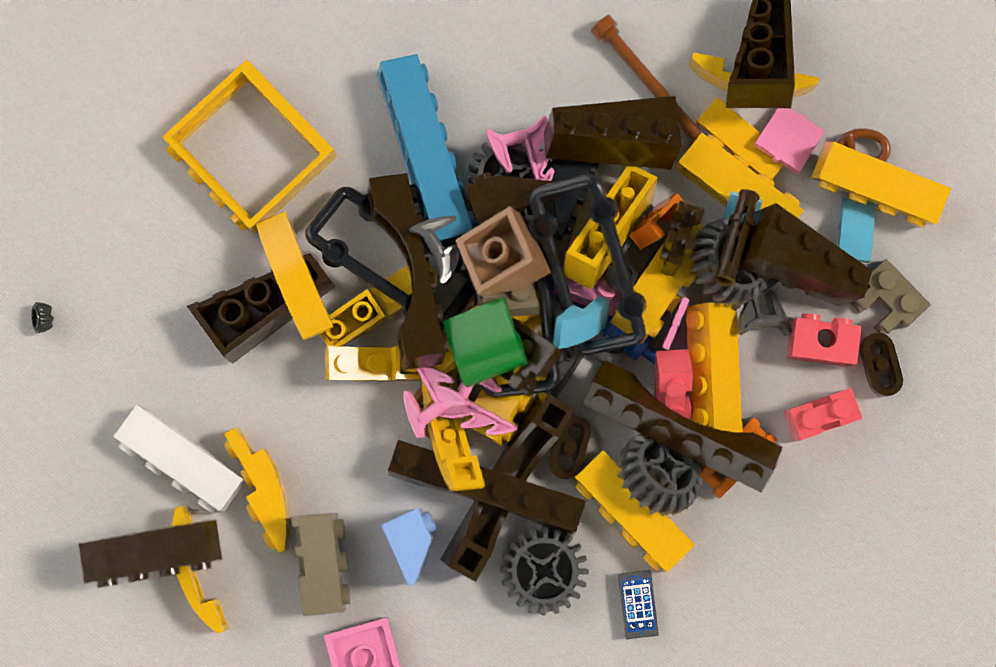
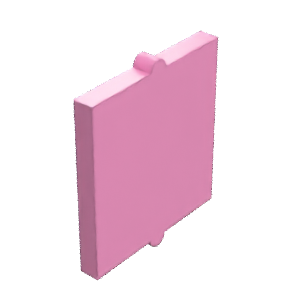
(789, 138)
(675, 323)

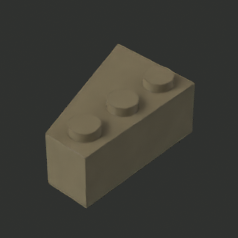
(321, 563)

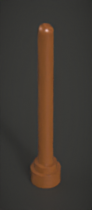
(607, 32)

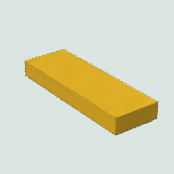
(737, 137)

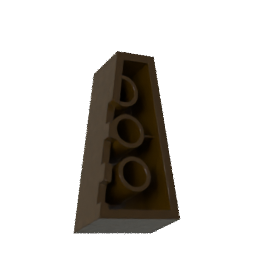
(765, 60)
(616, 133)
(802, 258)
(250, 312)
(149, 552)

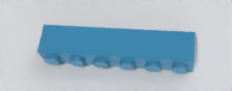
(424, 145)

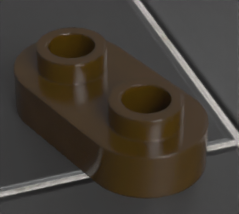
(884, 364)
(570, 448)

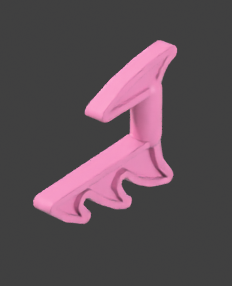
(533, 139)
(443, 398)
(481, 416)

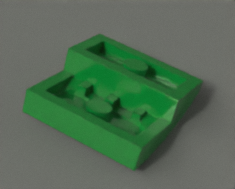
(484, 342)

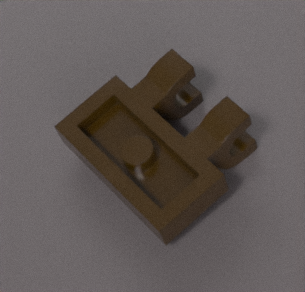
(678, 239)
(540, 359)

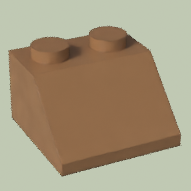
(502, 254)

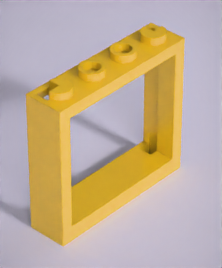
(209, 106)

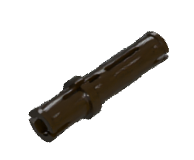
(745, 205)

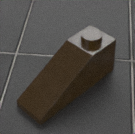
(496, 193)

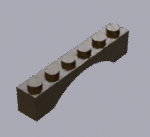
(394, 211)
(735, 454)
(500, 490)
(480, 528)

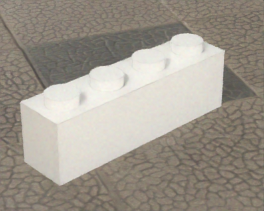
(180, 459)

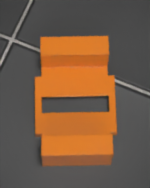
(648, 230)

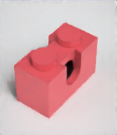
(804, 343)
(674, 378)
(831, 412)

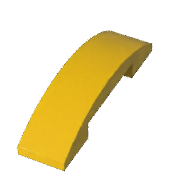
(711, 70)
(293, 276)
(451, 447)
(210, 611)

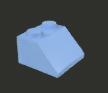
(410, 541)

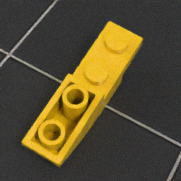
(367, 311)
(368, 365)
(269, 500)

